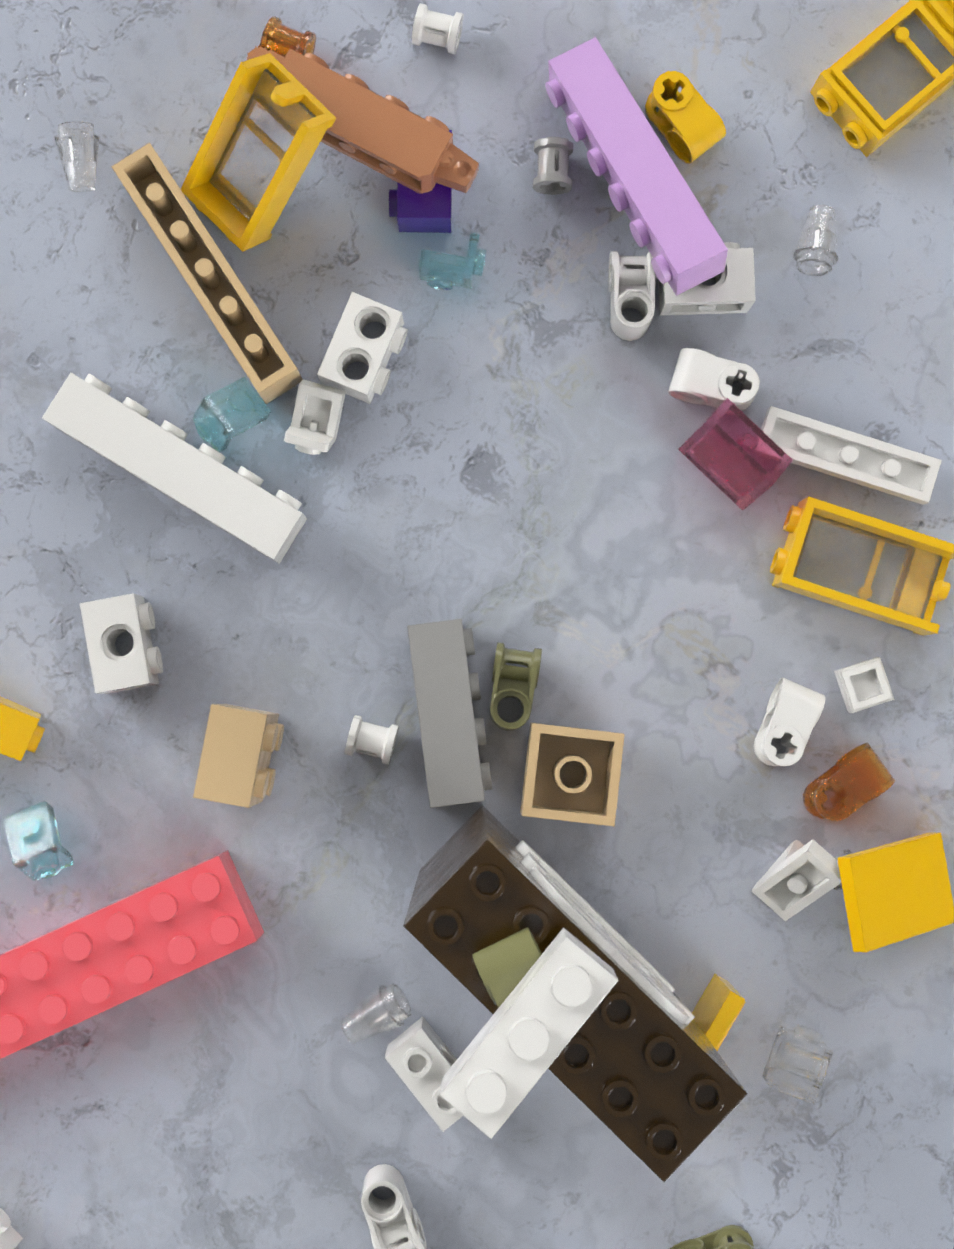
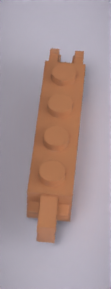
(381, 129)

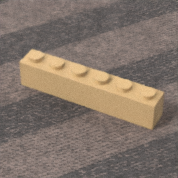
(207, 273)

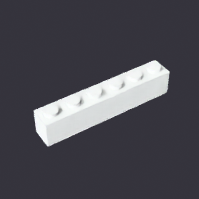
(175, 467)

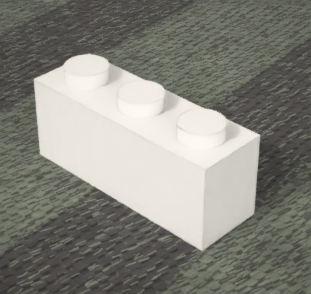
(527, 1033)

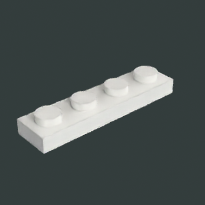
(852, 456)

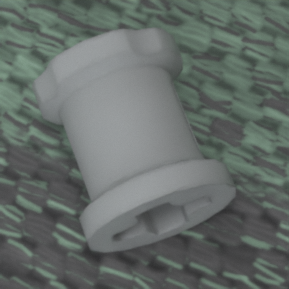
(553, 165)

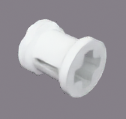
(437, 28)
(371, 739)

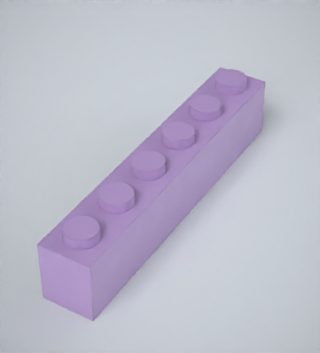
(635, 167)

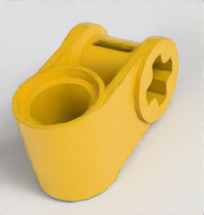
(684, 119)

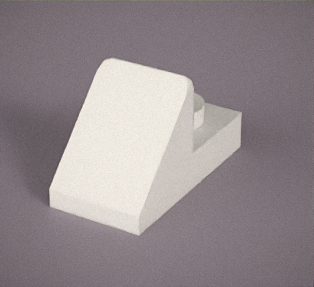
(798, 878)

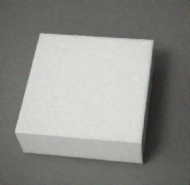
(864, 685)

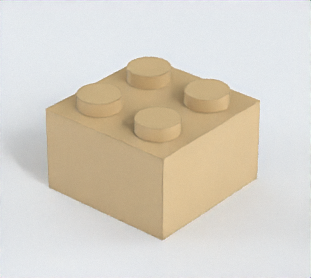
(238, 755)
(572, 774)

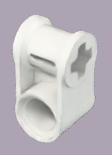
(631, 286)
(709, 380)
(788, 716)
(393, 1220)

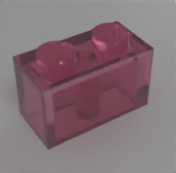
(735, 454)

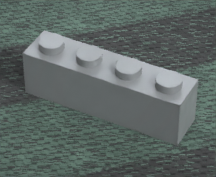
(446, 713)

